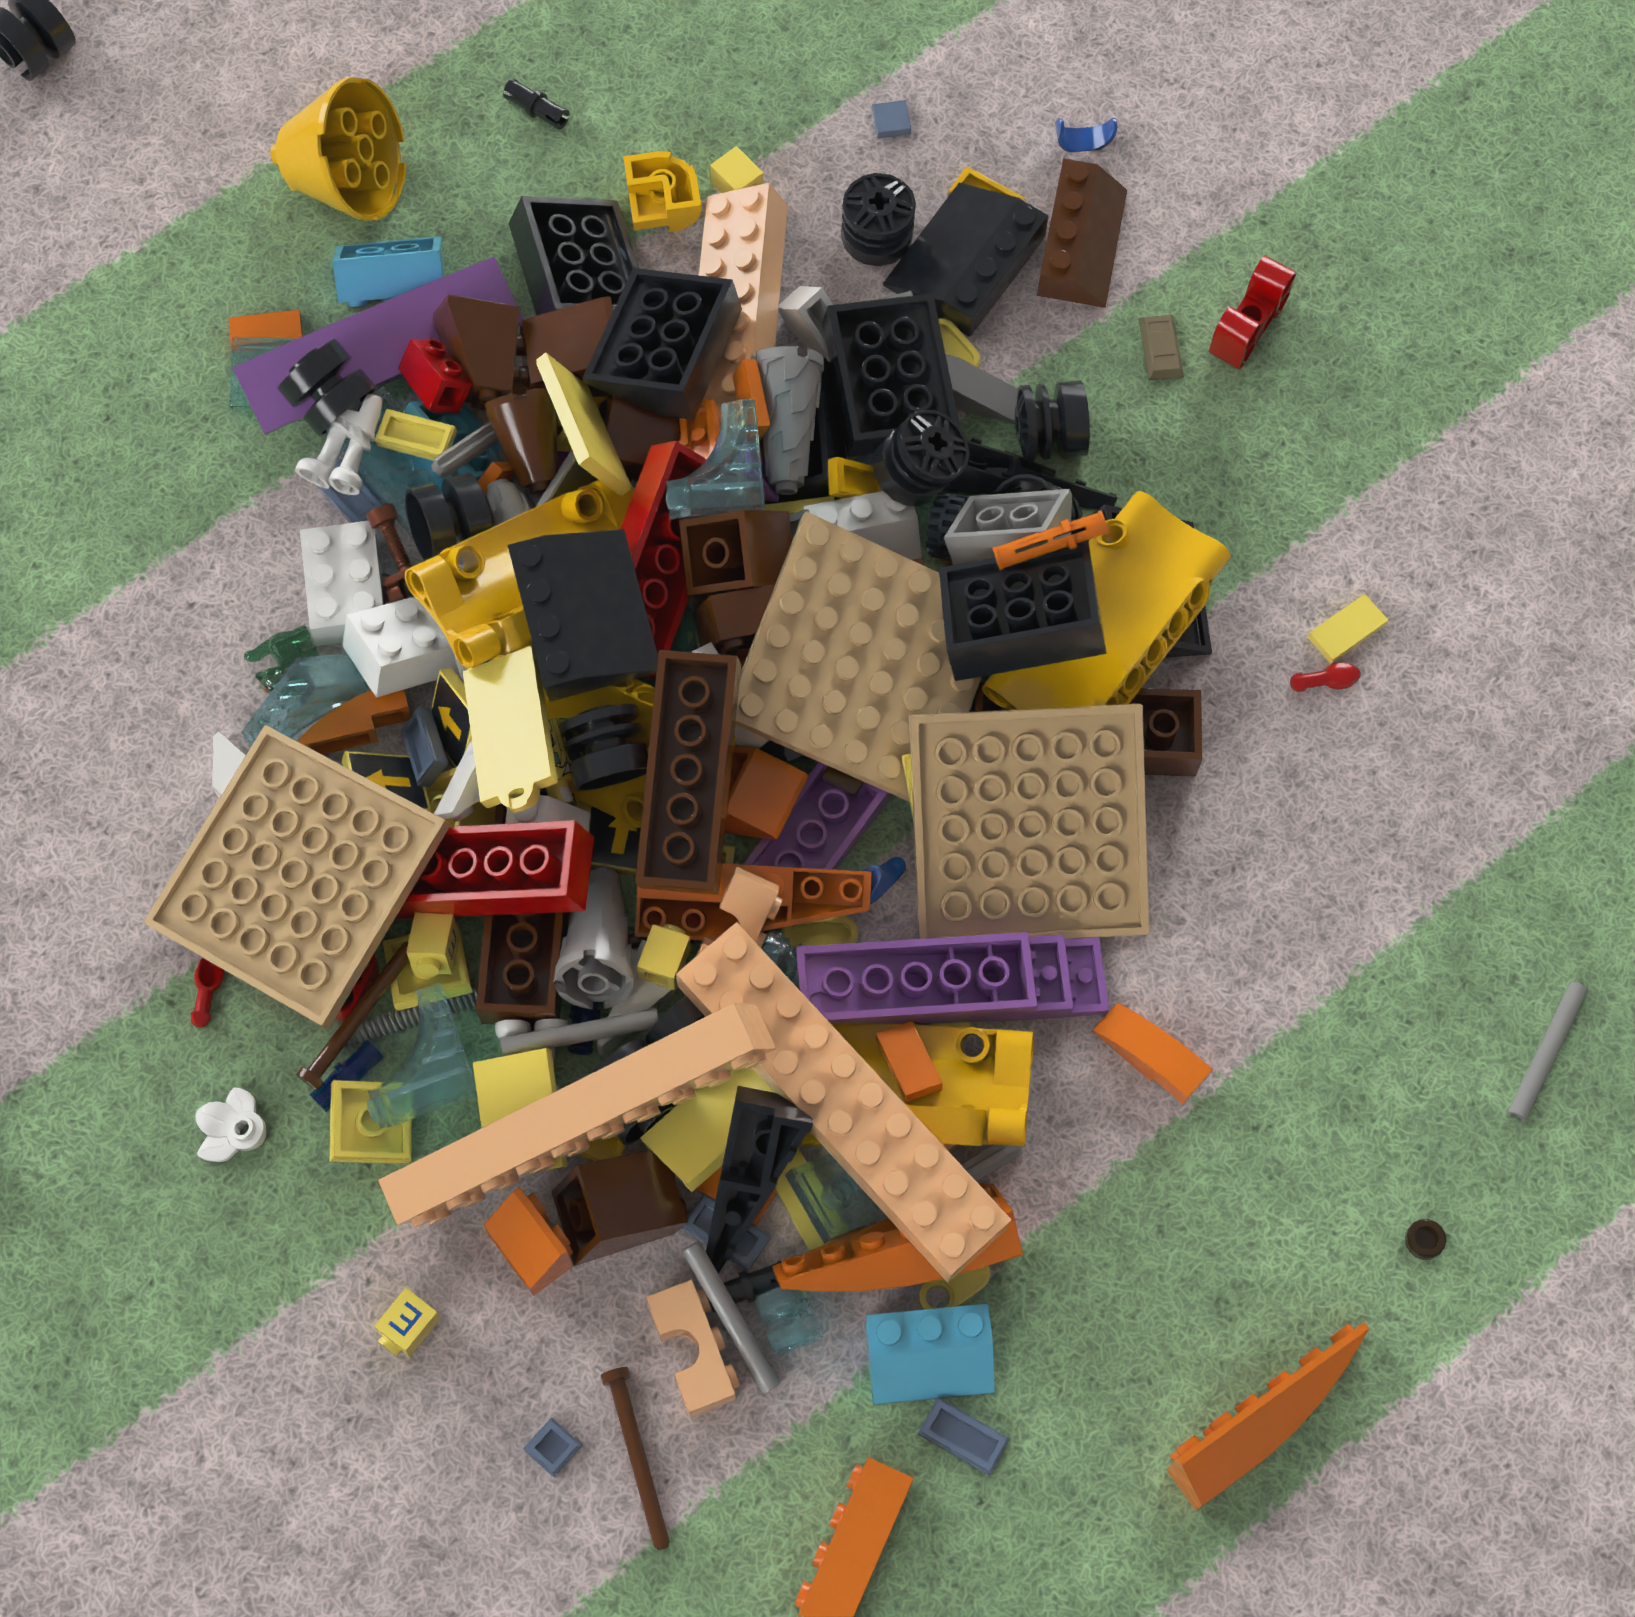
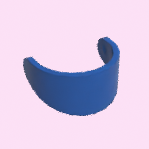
(1085, 138)
(885, 876)

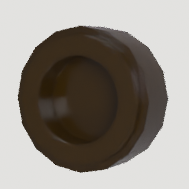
(1425, 1239)

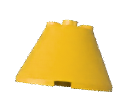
(345, 150)

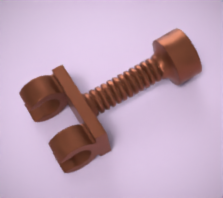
(383, 519)

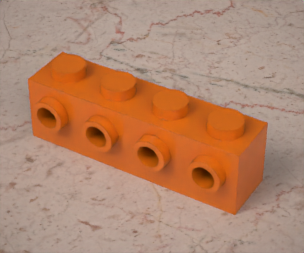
(856, 1543)

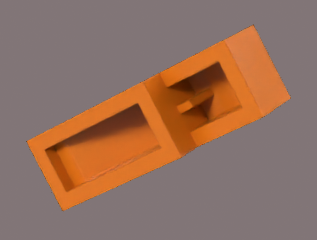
(356, 722)
(1153, 1052)

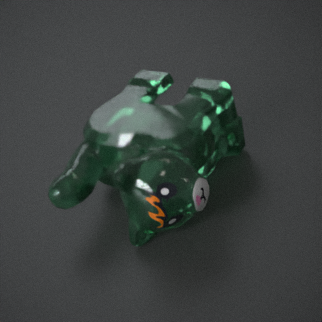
(284, 649)

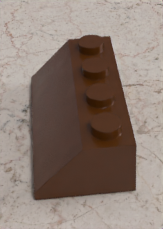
(1082, 235)

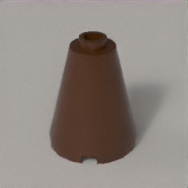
(528, 435)

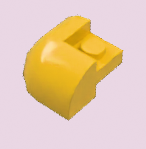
(662, 191)

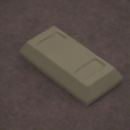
(1161, 347)

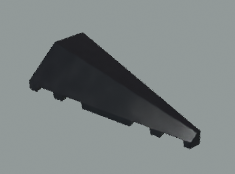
(988, 470)
(758, 1148)

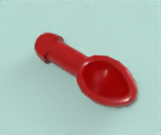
(1335, 676)
(207, 979)

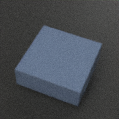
(891, 119)
(552, 1447)

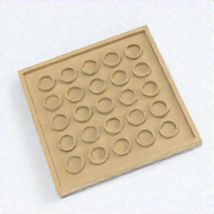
(849, 656)
(1030, 822)
(297, 875)

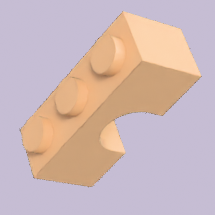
(751, 902)
(682, 1313)

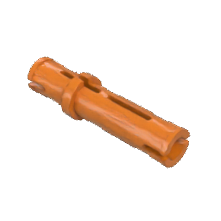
(1094, 525)

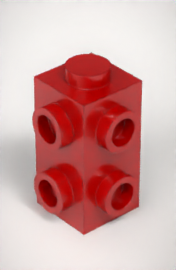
(435, 376)

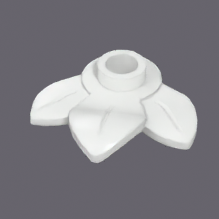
(223, 1126)

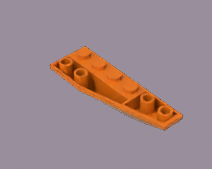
(805, 893)
(883, 1258)
(1262, 1424)

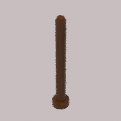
(355, 1018)
(616, 1380)

